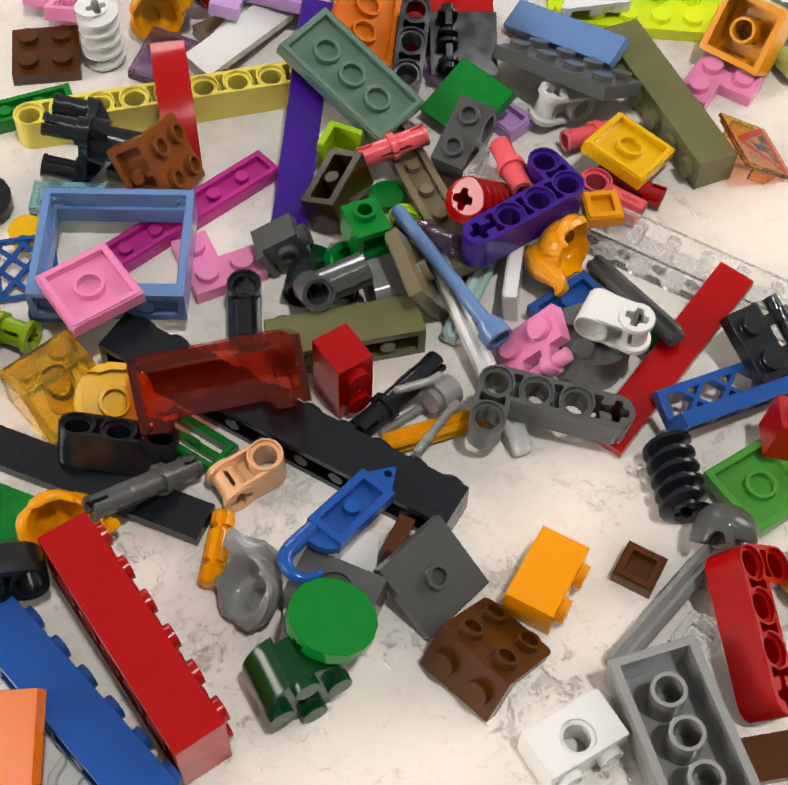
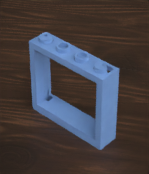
(117, 205)

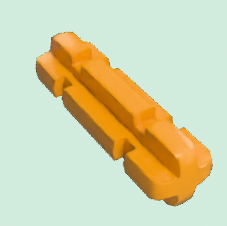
(214, 552)

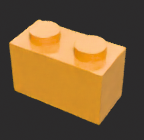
(546, 579)

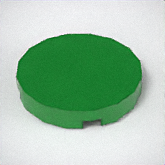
(331, 620)

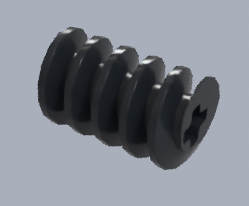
(675, 477)

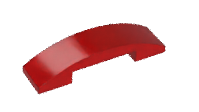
(174, 87)

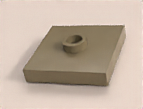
(416, 274)

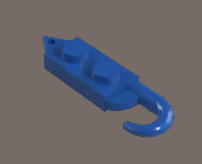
(339, 520)

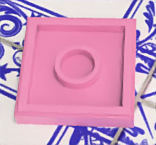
(90, 289)

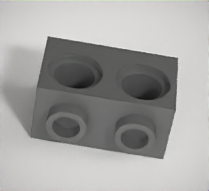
(463, 136)

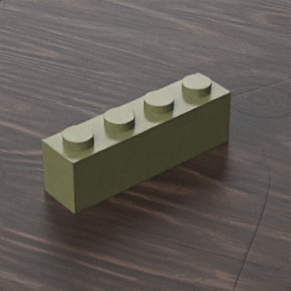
(385, 326)

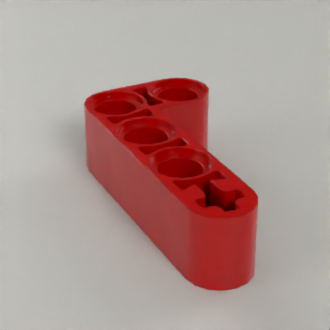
(750, 627)

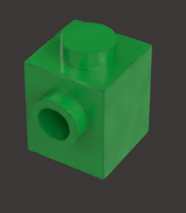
(364, 227)

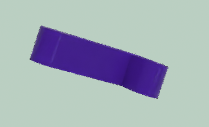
(524, 216)

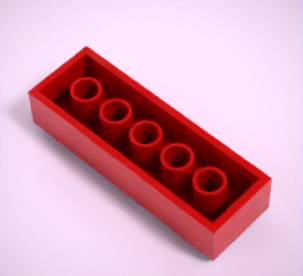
(137, 647)

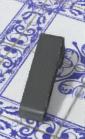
(550, 413)

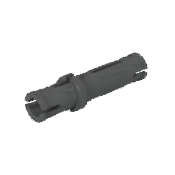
(157, 481)

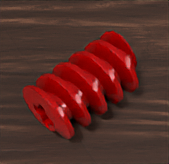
(474, 195)

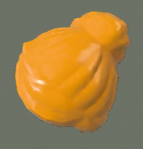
(159, 13)
(559, 252)
(52, 509)

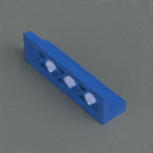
(730, 402)

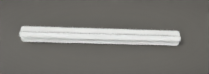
(514, 432)

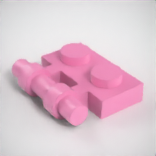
(538, 341)

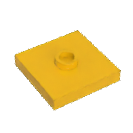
(627, 150)

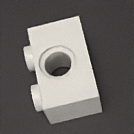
(585, 719)

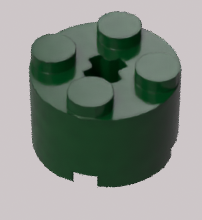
(291, 683)

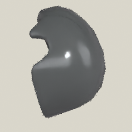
(723, 520)

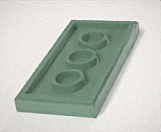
(350, 76)

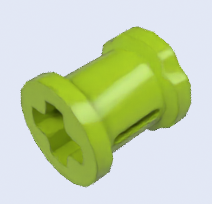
(17, 332)

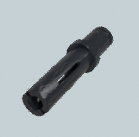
(387, 405)

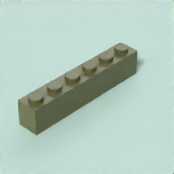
(673, 111)

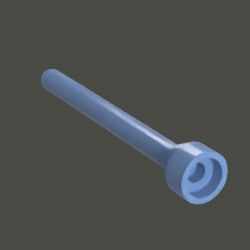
(492, 330)

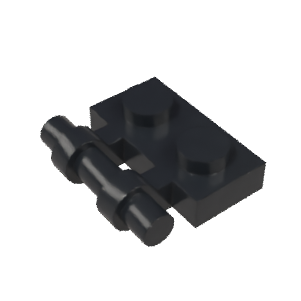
(755, 341)

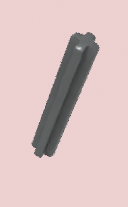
(614, 281)

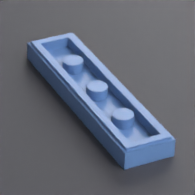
(567, 32)

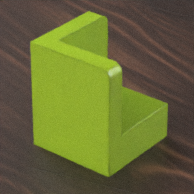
(338, 137)

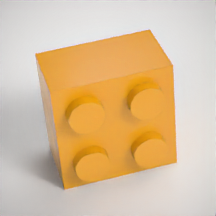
(747, 34)

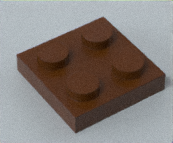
(46, 55)

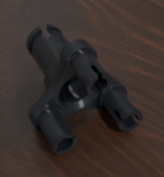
(90, 128)

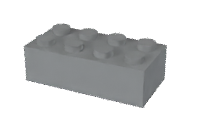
(677, 717)

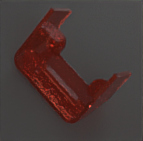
(217, 377)

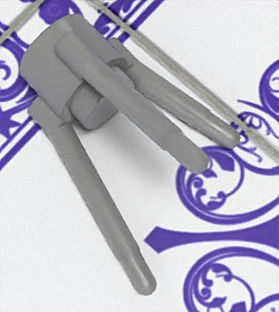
(440, 395)

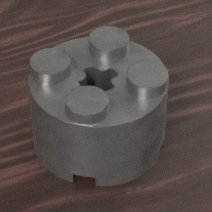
(593, 362)

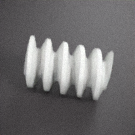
(100, 33)

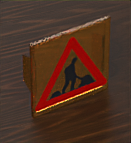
(754, 149)

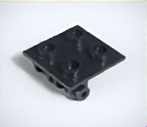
(461, 35)

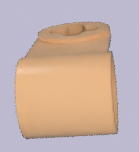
(245, 476)

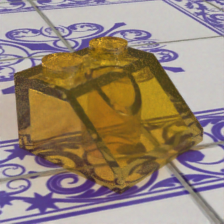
(45, 382)

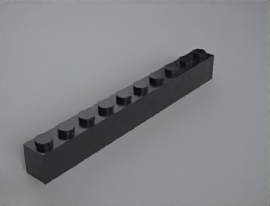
(311, 439)

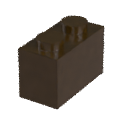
(338, 182)

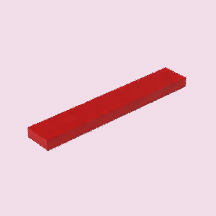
(668, 364)

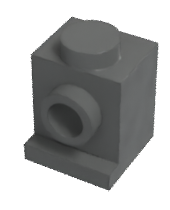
(280, 243)

